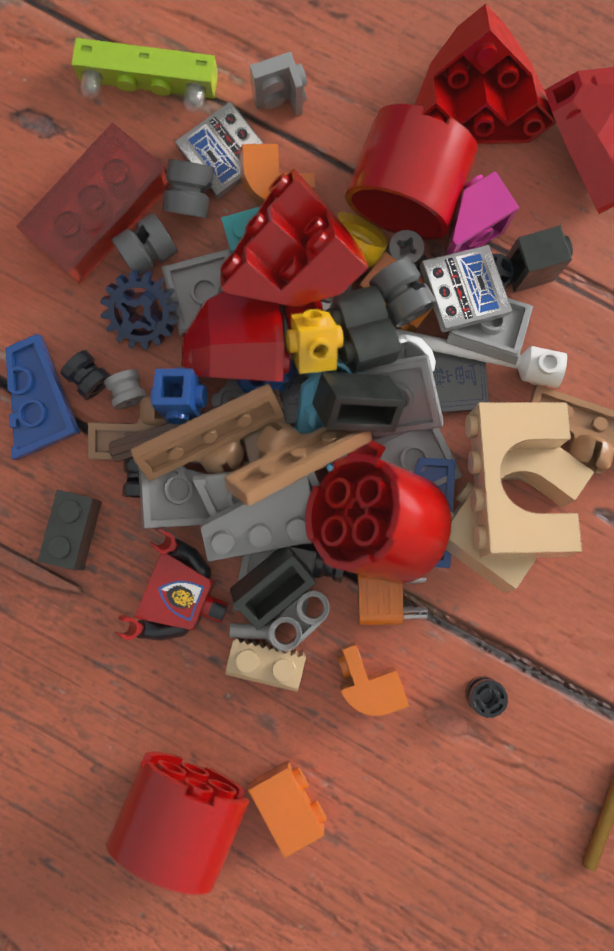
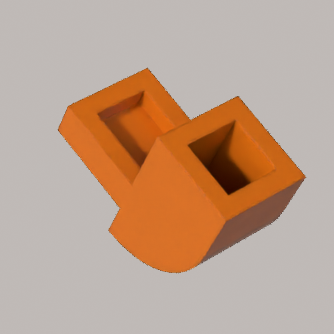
(260, 168)
(371, 694)

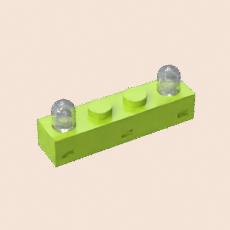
(144, 69)

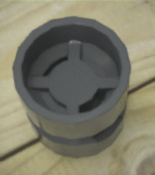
(187, 188)
(145, 244)
(402, 291)

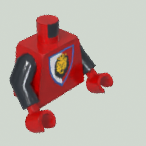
(175, 594)

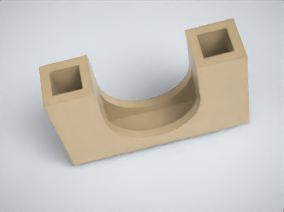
(548, 471)
(502, 526)

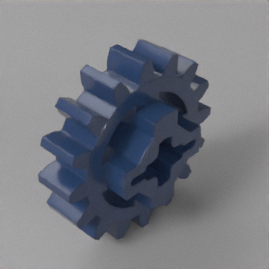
(128, 300)

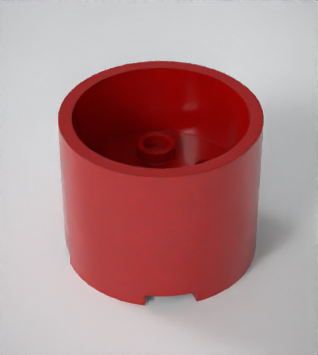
(411, 171)
(378, 520)
(177, 824)

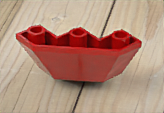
(486, 84)
(586, 121)
(293, 249)
(236, 339)

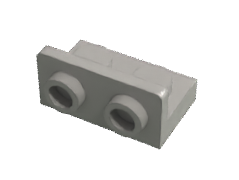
(277, 81)

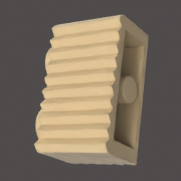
(265, 664)

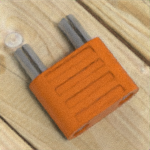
(382, 602)

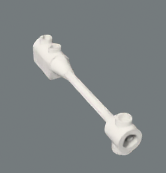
(534, 364)

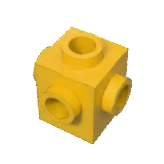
(314, 341)

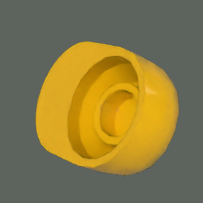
(366, 235)

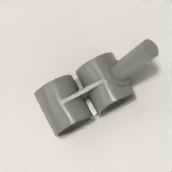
(293, 614)

